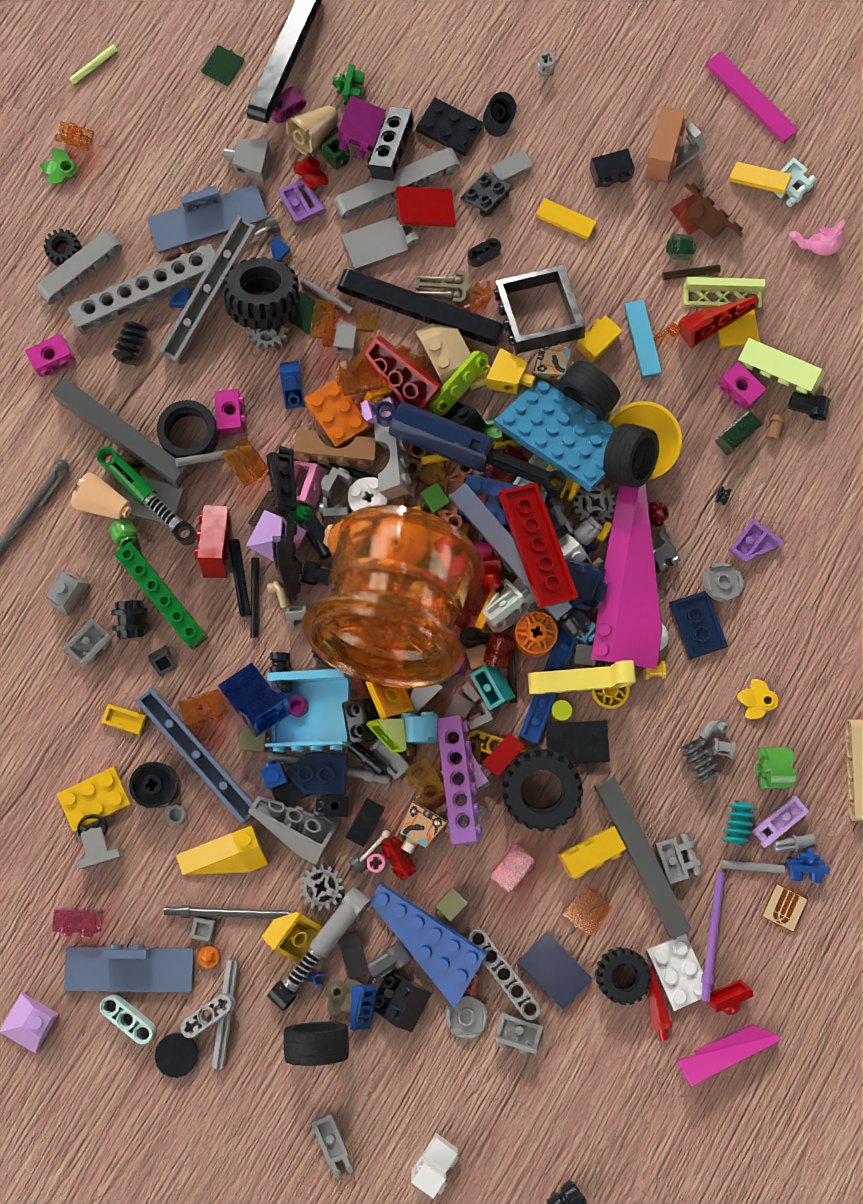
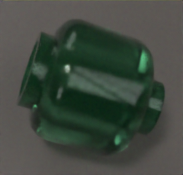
(681, 247)

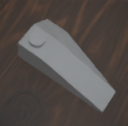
(298, 829)

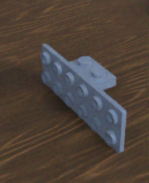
(205, 216)
(128, 969)

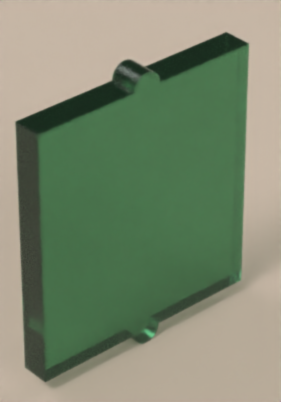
(222, 65)
(304, 316)

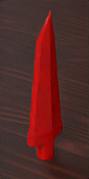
(658, 1012)

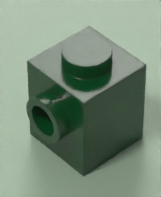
(334, 156)

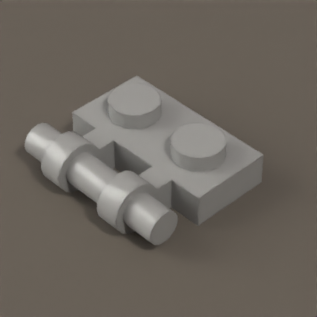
(672, 859)

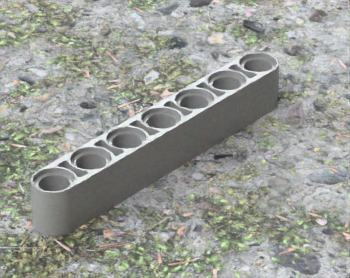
(412, 175)

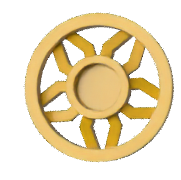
(610, 693)

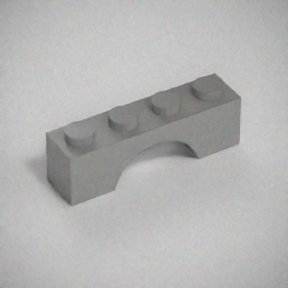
(395, 478)

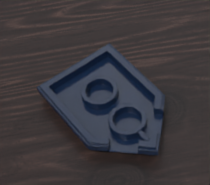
(320, 773)

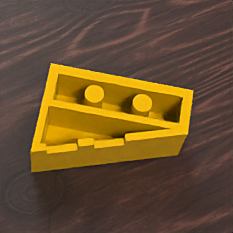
(592, 852)

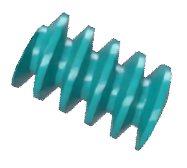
(739, 823)

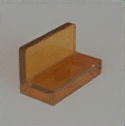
(245, 462)

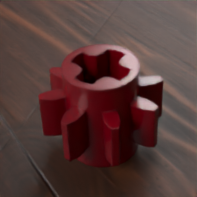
(658, 513)

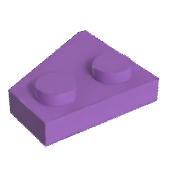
(754, 542)

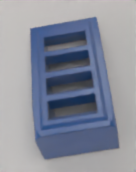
(368, 1007)

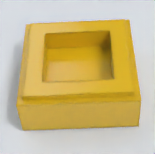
(604, 531)

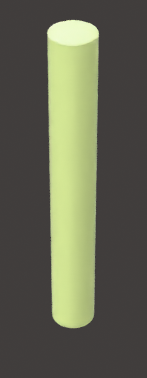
(93, 64)

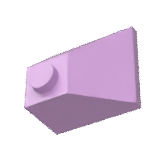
(267, 527)
(29, 1022)

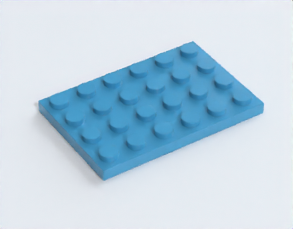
(558, 432)

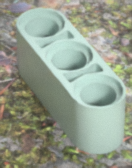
(117, 1017)

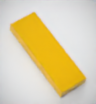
(760, 177)
(566, 219)

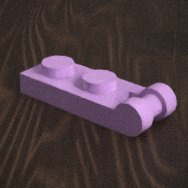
(780, 821)

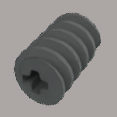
(701, 760)

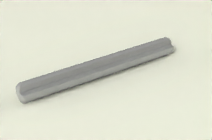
(224, 1024)

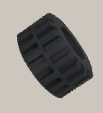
(636, 988)

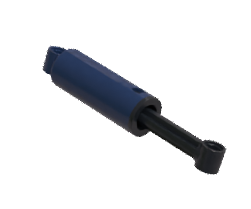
(459, 443)

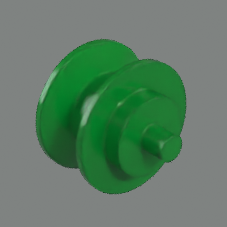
(302, 513)

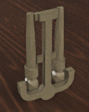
(464, 287)

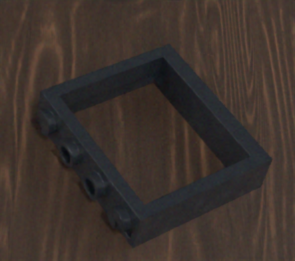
(545, 338)

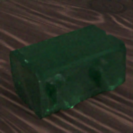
(738, 433)

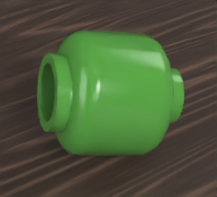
(123, 531)

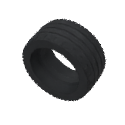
(590, 388)
(174, 413)
(631, 455)
(316, 1043)

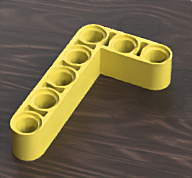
(617, 675)

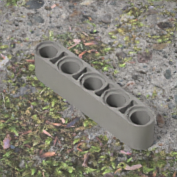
(79, 267)
(509, 982)

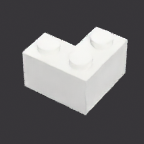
(431, 1168)

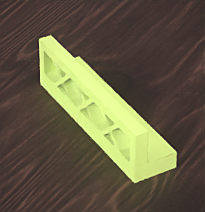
(718, 286)

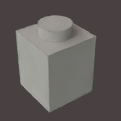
(345, 338)

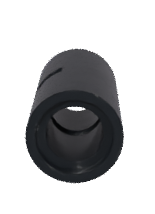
(315, 534)

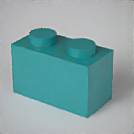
(492, 686)

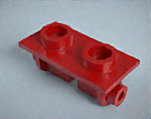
(401, 867)

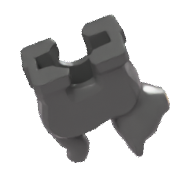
(665, 552)

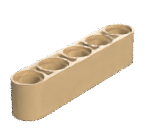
(854, 749)

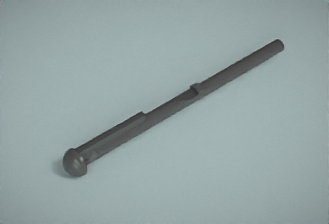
(39, 499)

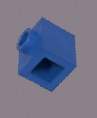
(274, 775)

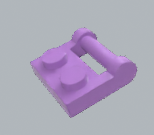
(297, 205)

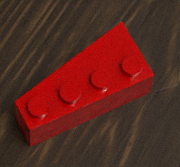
(402, 374)

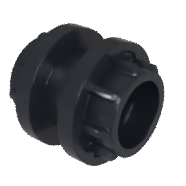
(129, 619)

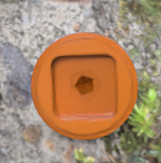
(209, 956)

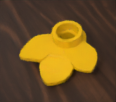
(754, 699)

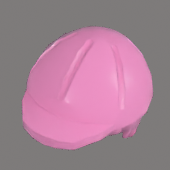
(823, 243)

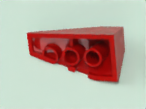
(707, 322)

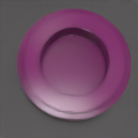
(298, 706)

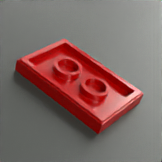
(425, 206)

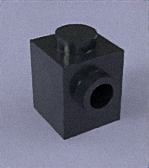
(332, 806)

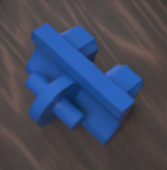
(808, 863)

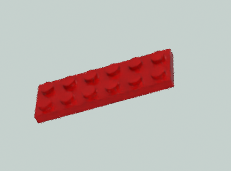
(538, 545)

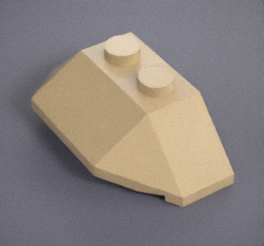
(443, 348)

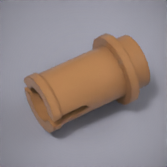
(775, 427)

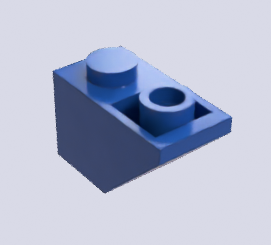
(292, 384)

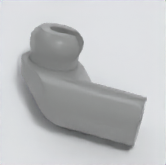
(714, 726)

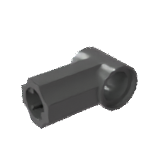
(393, 958)

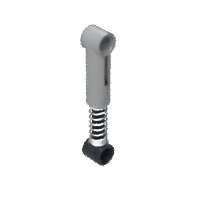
(352, 906)

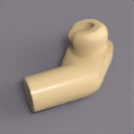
(281, 593)

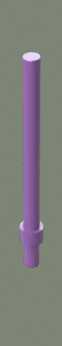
(708, 978)

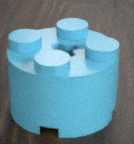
(421, 728)

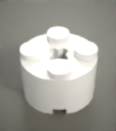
(361, 490)

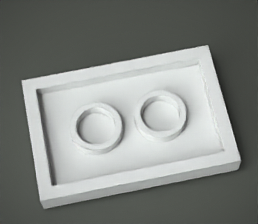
(677, 971)

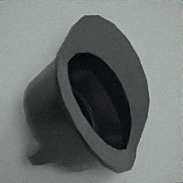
(499, 114)

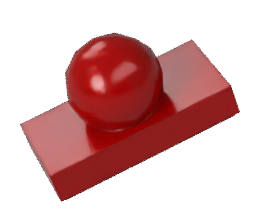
(492, 575)
(730, 997)

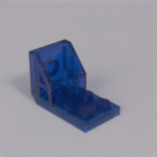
(255, 699)

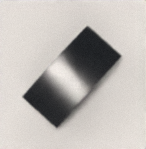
(365, 822)

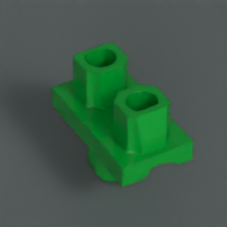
(352, 77)

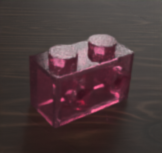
(513, 868)
(78, 921)

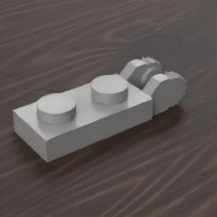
(332, 1143)

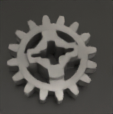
(268, 338)
(589, 499)
(311, 882)

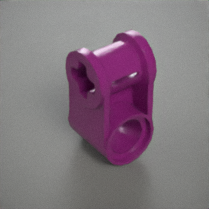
(289, 103)

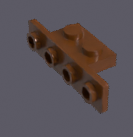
(707, 216)

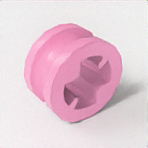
(371, 858)

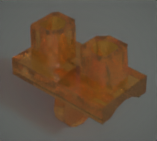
(74, 136)

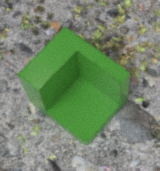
(434, 498)

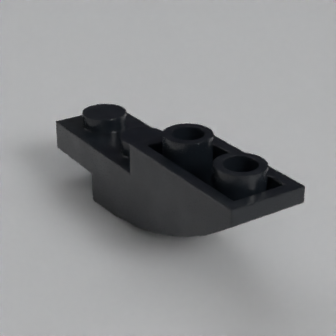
(284, 557)

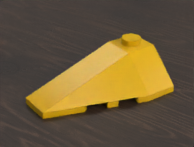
(228, 854)

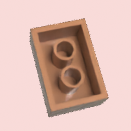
(666, 144)

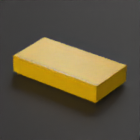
(124, 719)

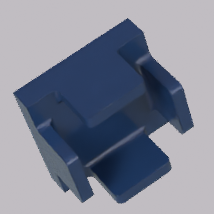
(588, 584)

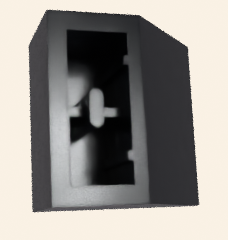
(466, 416)
(401, 1001)

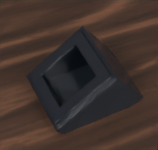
(162, 660)

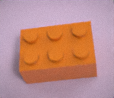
(336, 415)

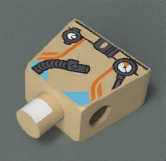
(552, 363)
(420, 827)

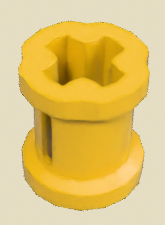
(659, 672)

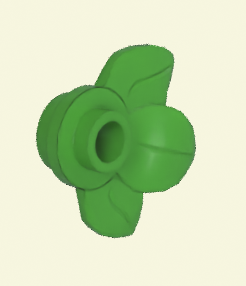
(57, 167)

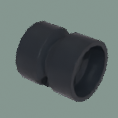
(569, 1195)

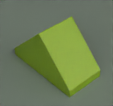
(390, 732)

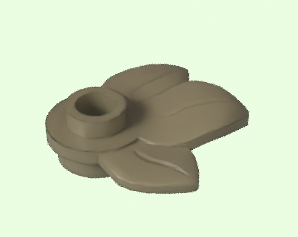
(341, 1001)

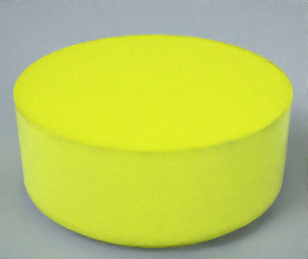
(561, 710)

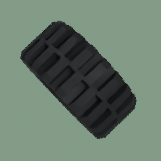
(261, 310)
(549, 816)

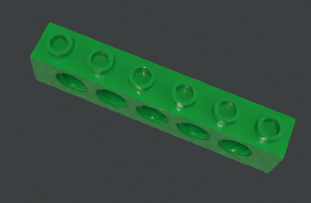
(161, 595)

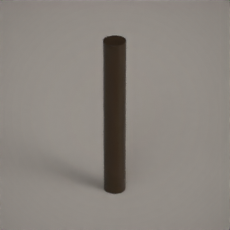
(691, 272)
(512, 676)

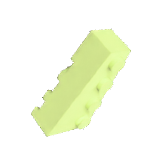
(781, 366)

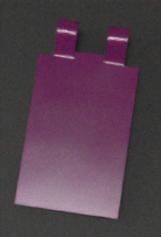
(360, 125)

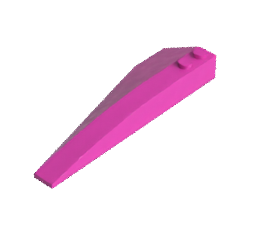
(630, 612)

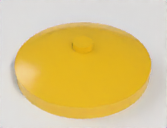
(662, 422)

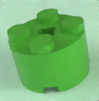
(775, 767)

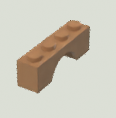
(310, 448)

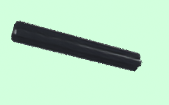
(239, 577)

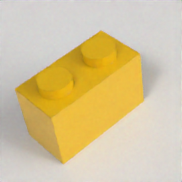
(599, 339)

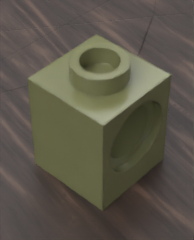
(252, 743)
(450, 904)

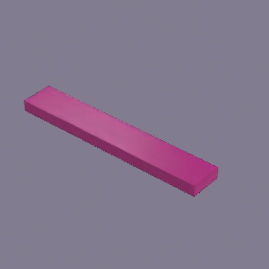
(751, 97)

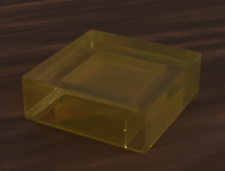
(366, 321)

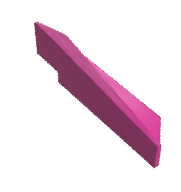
(725, 1053)

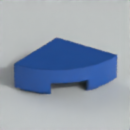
(279, 249)
(181, 298)

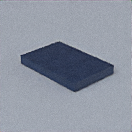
(698, 625)
(554, 970)

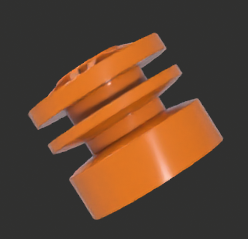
(531, 646)

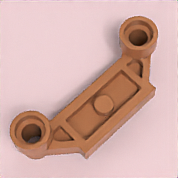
(451, 484)

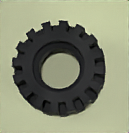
(57, 239)

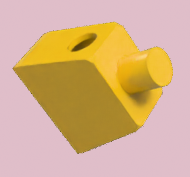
(508, 373)

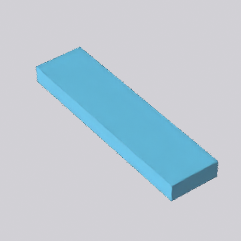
(642, 338)

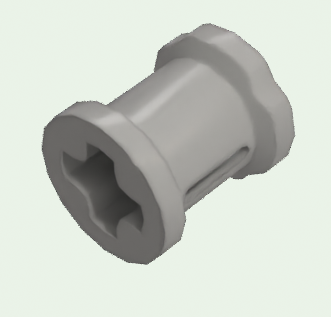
(544, 62)
(723, 748)

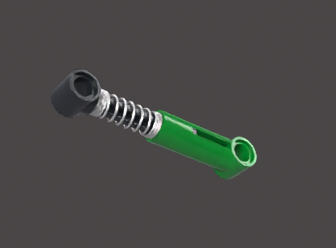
(145, 494)

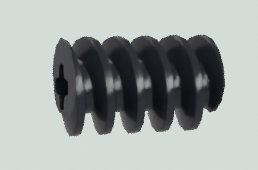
(128, 342)

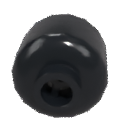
(575, 623)

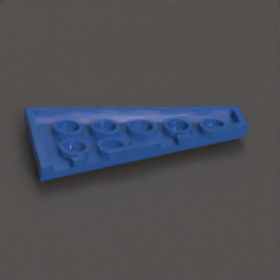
(438, 949)

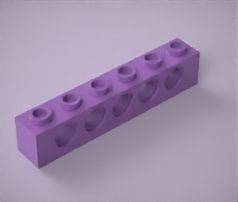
(446, 729)

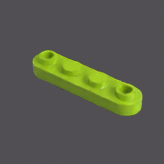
(458, 383)

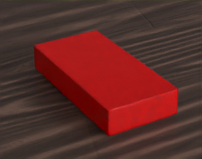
(503, 755)

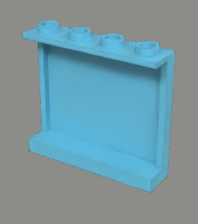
(324, 721)

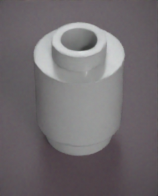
(587, 531)

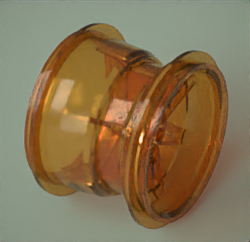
(394, 596)

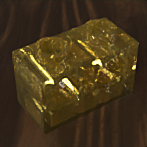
(430, 780)

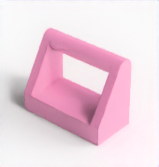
(312, 485)

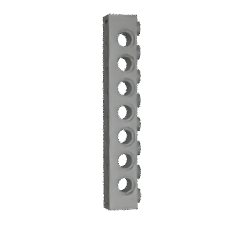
(141, 298)

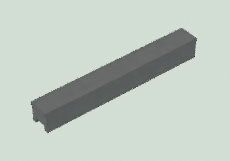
(120, 433)
(643, 859)

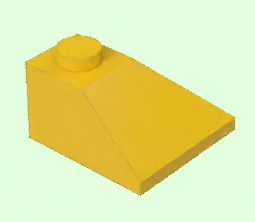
(292, 935)

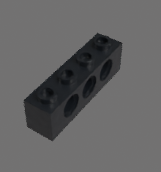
(391, 143)

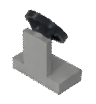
(95, 843)

